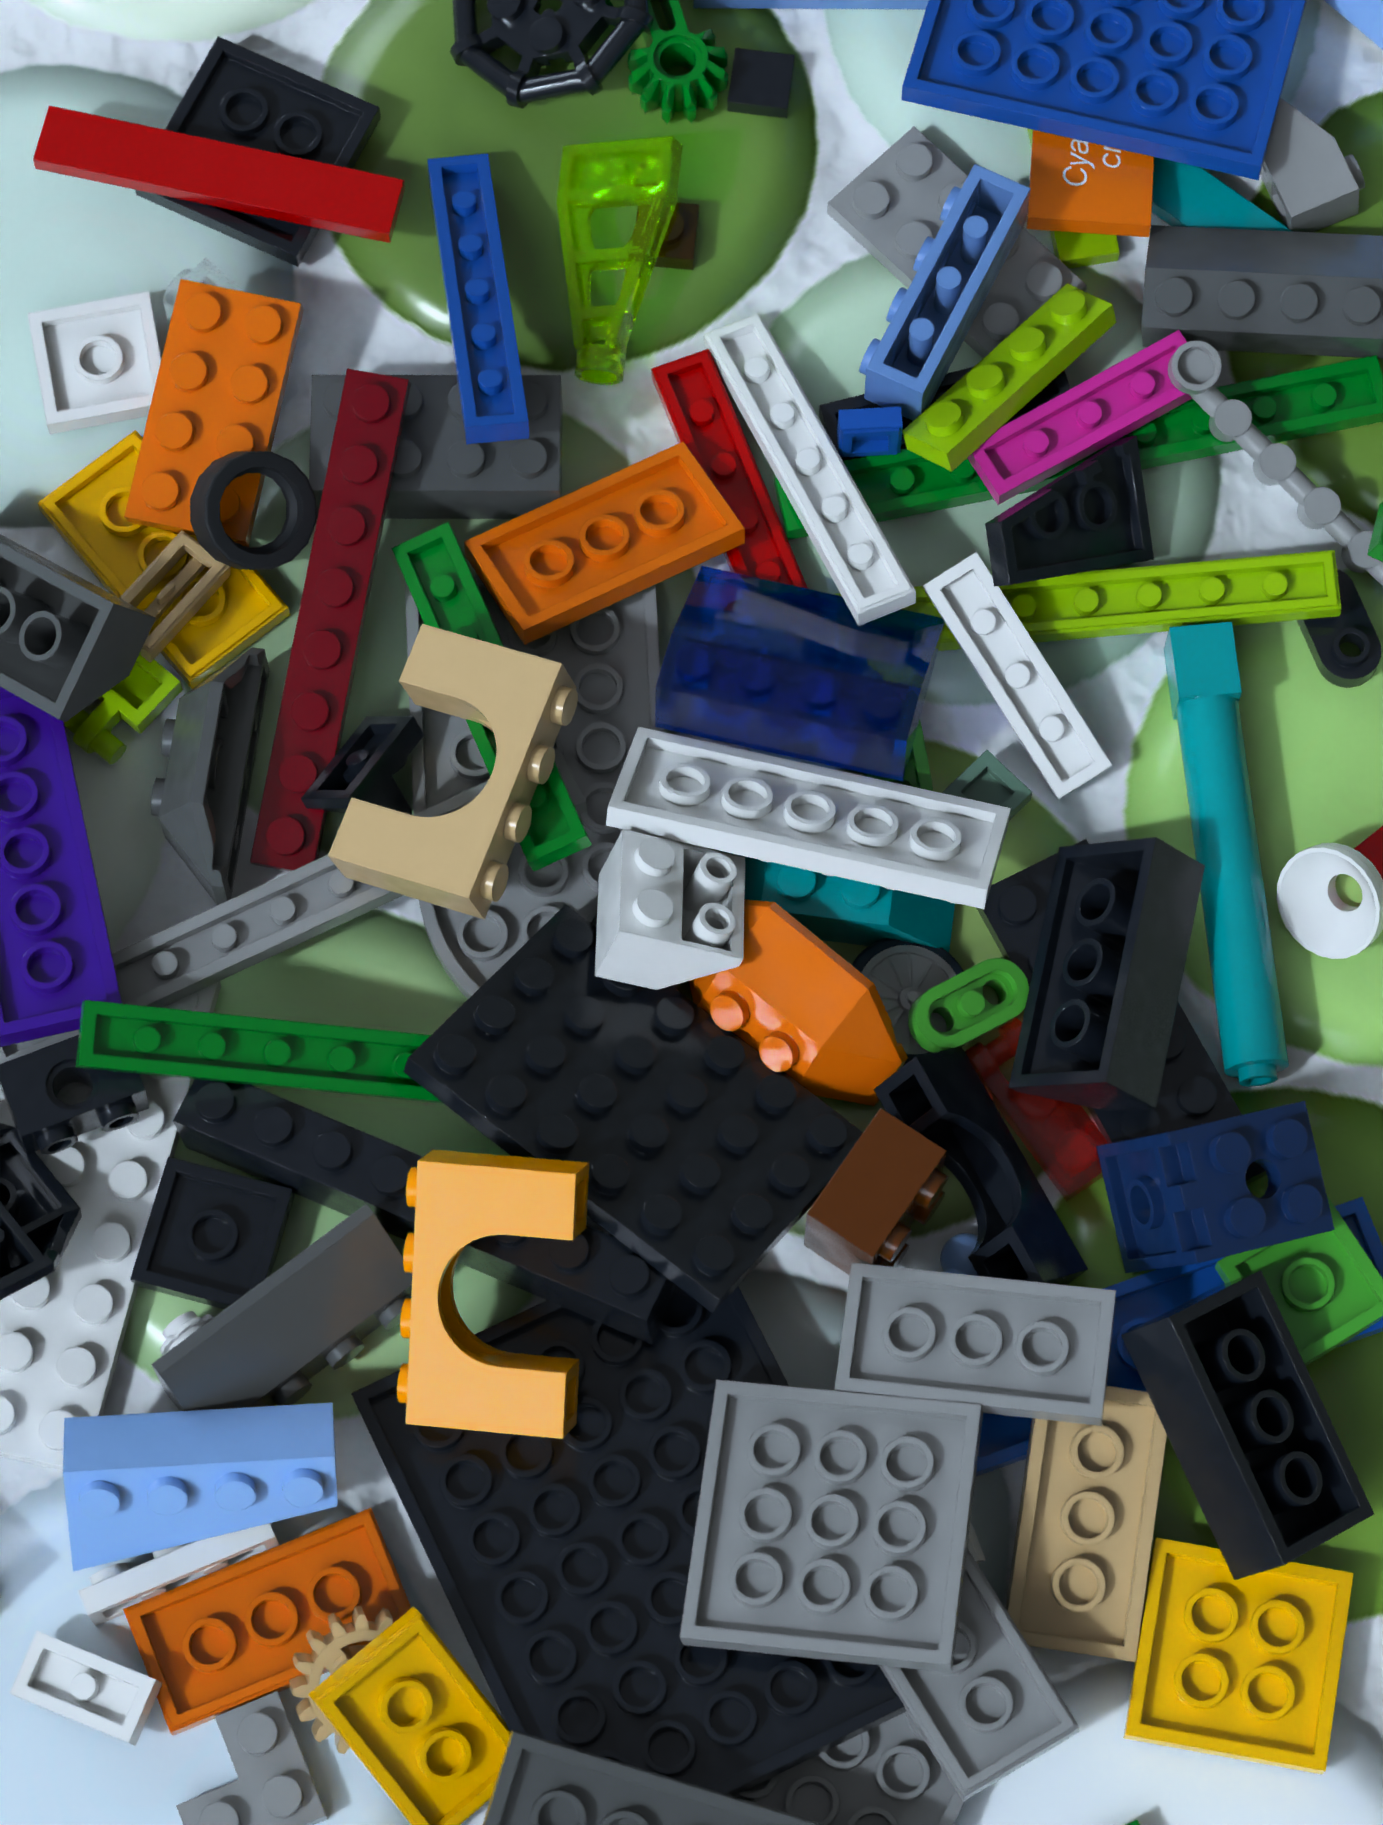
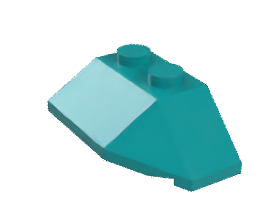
(849, 909)

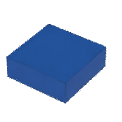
(869, 431)

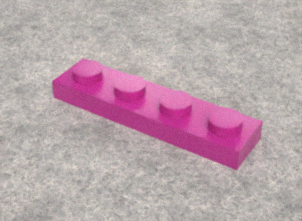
(1079, 421)

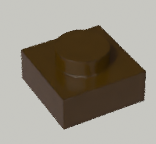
(680, 238)

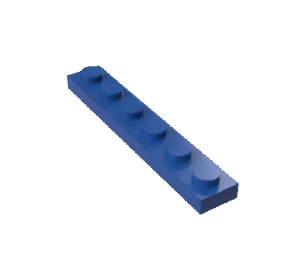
(478, 299)

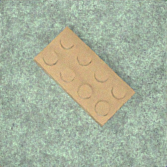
(1088, 1529)

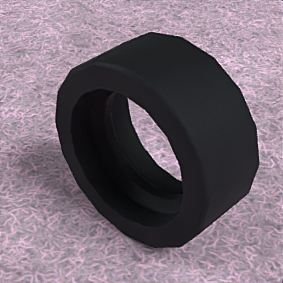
(299, 510)

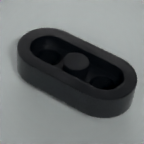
(1352, 626)

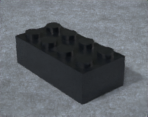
(1248, 1425)

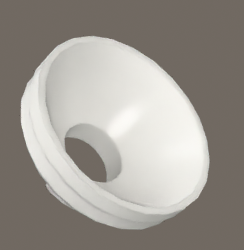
(1316, 912)

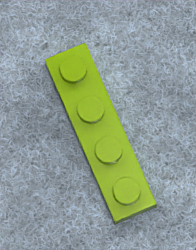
(1009, 377)

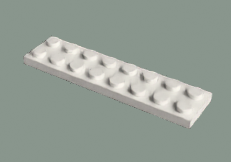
(70, 1326)

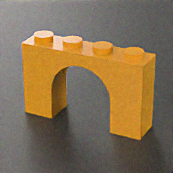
(449, 1371)

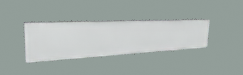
(810, 469)

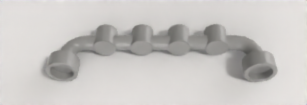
(1194, 371)

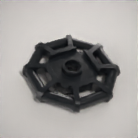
(545, 37)

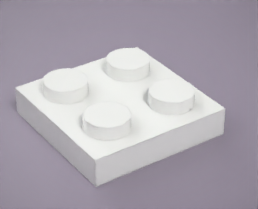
(96, 361)

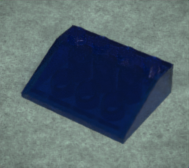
(796, 674)

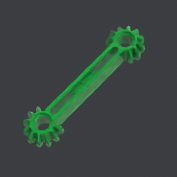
(672, 49)

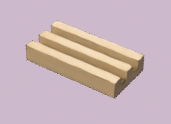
(190, 604)

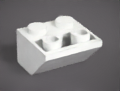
(668, 912)

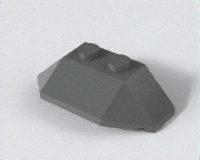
(212, 769)

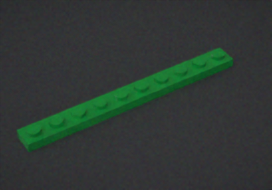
(1280, 407)

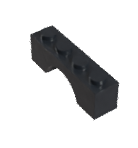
(1015, 1220)

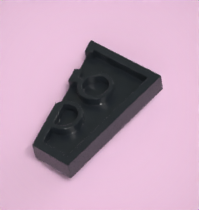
(1077, 522)

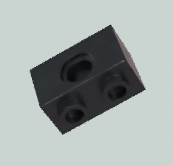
(51, 1126)

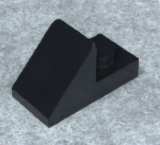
(366, 766)

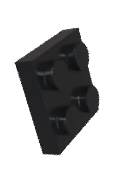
(211, 1234)

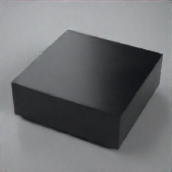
(761, 83)

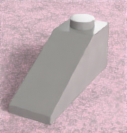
(1308, 173)

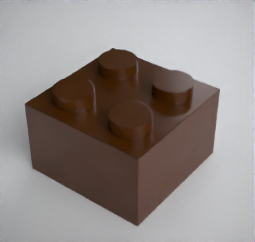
(877, 1196)

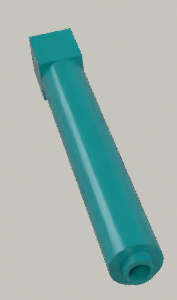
(1234, 905)

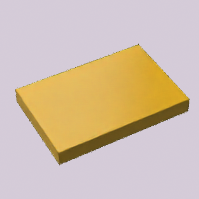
(417, 1723)

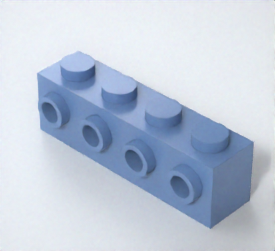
(946, 292)

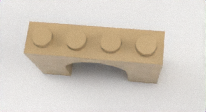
(464, 854)

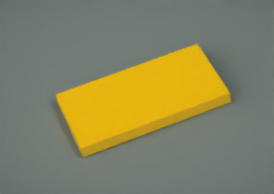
(91, 519)

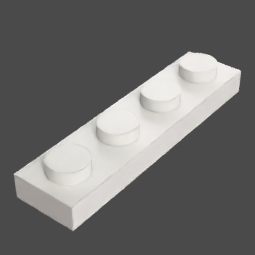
(1017, 675)

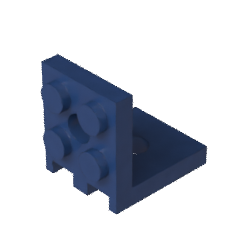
(1186, 1192)

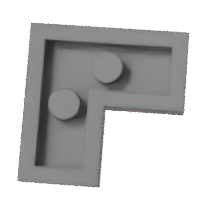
(271, 1772)

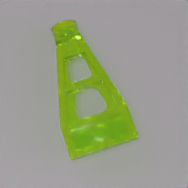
(613, 176)

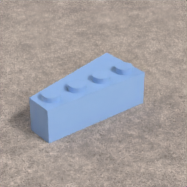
(192, 1475)

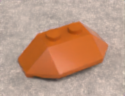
(803, 1009)

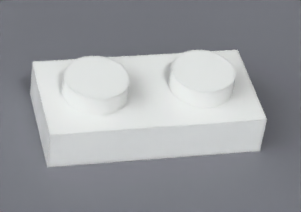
(86, 1688)

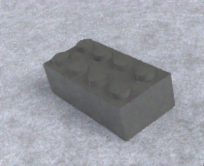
(434, 466)

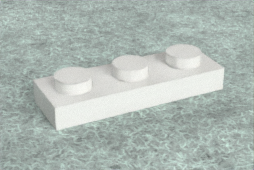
(122, 1587)

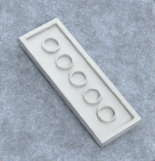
(809, 817)

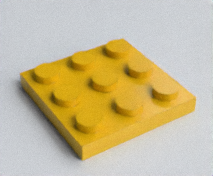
(1240, 1661)

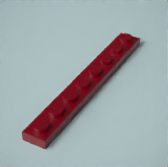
(331, 615)

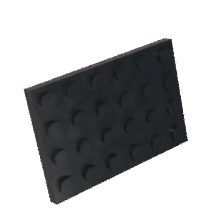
(683, 1126)

